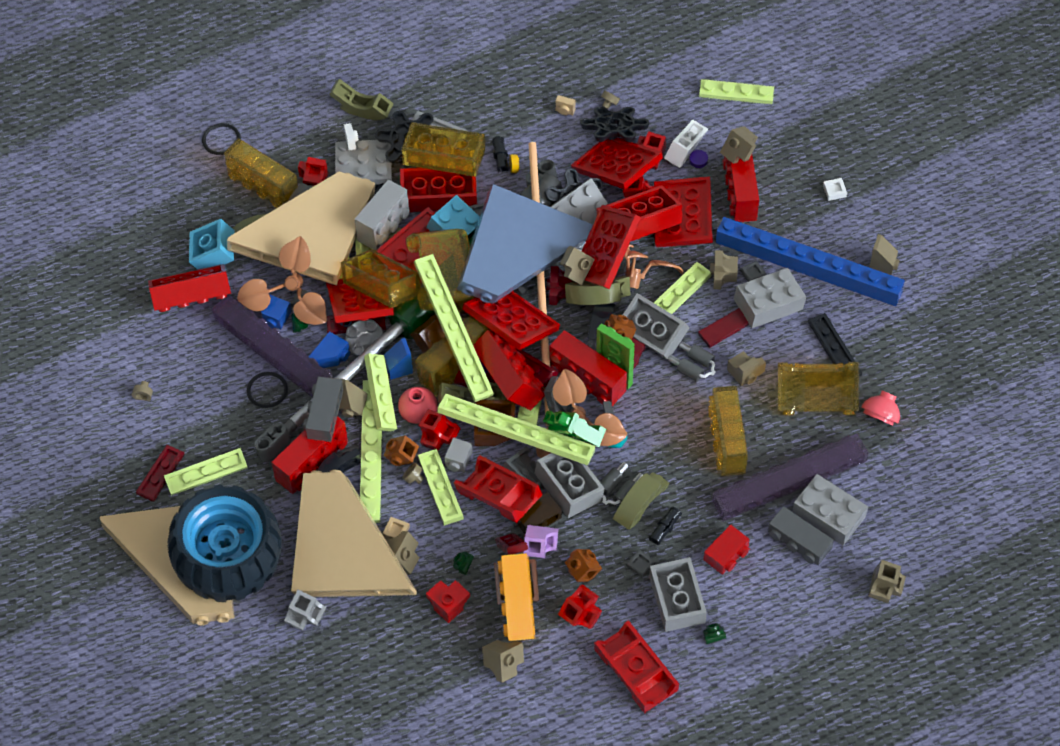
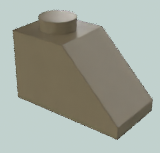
(884, 256)
(352, 400)

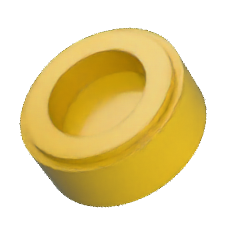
(514, 163)

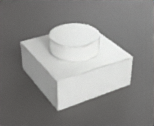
(351, 136)
(835, 189)

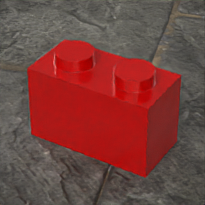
(726, 550)

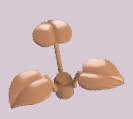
(293, 256)
(634, 273)
(571, 390)

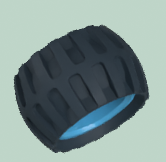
(229, 562)

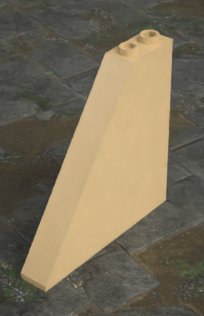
(320, 216)
(145, 540)
(341, 545)

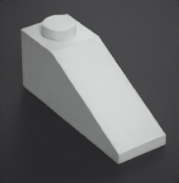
(685, 143)

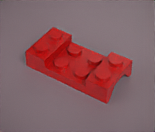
(500, 489)
(637, 667)

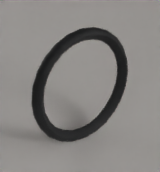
(213, 127)
(267, 374)

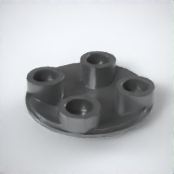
(362, 335)

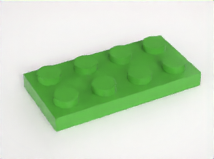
(617, 350)

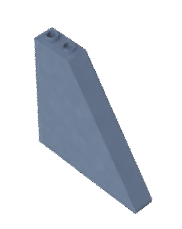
(515, 243)

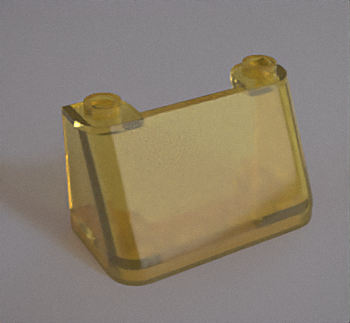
(450, 252)
(818, 388)

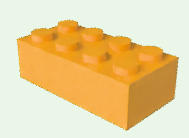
(518, 597)

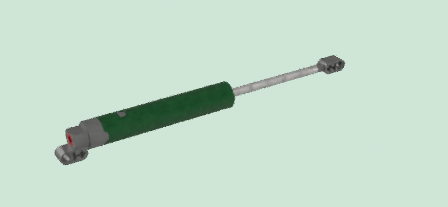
(405, 320)

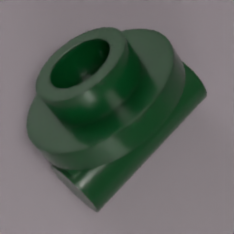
(297, 325)
(462, 562)
(714, 633)

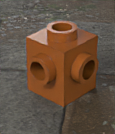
(621, 325)
(401, 450)
(583, 565)

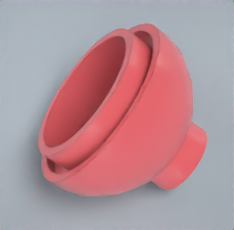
(883, 408)
(414, 410)

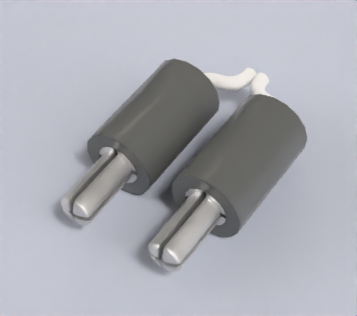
(689, 368)
(612, 479)

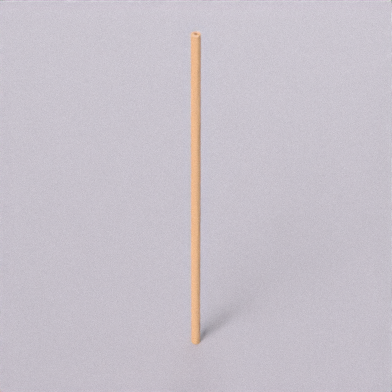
(540, 277)

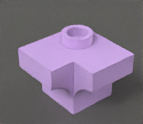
(540, 540)

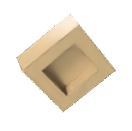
(565, 105)
(395, 527)

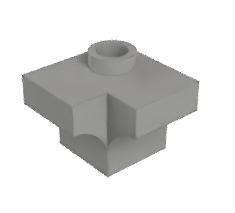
(304, 609)

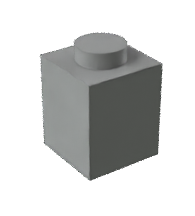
(458, 455)

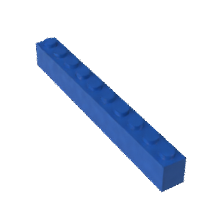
(810, 261)

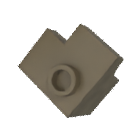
(739, 144)
(576, 264)
(724, 269)
(745, 368)
(404, 550)
(886, 581)
(503, 658)

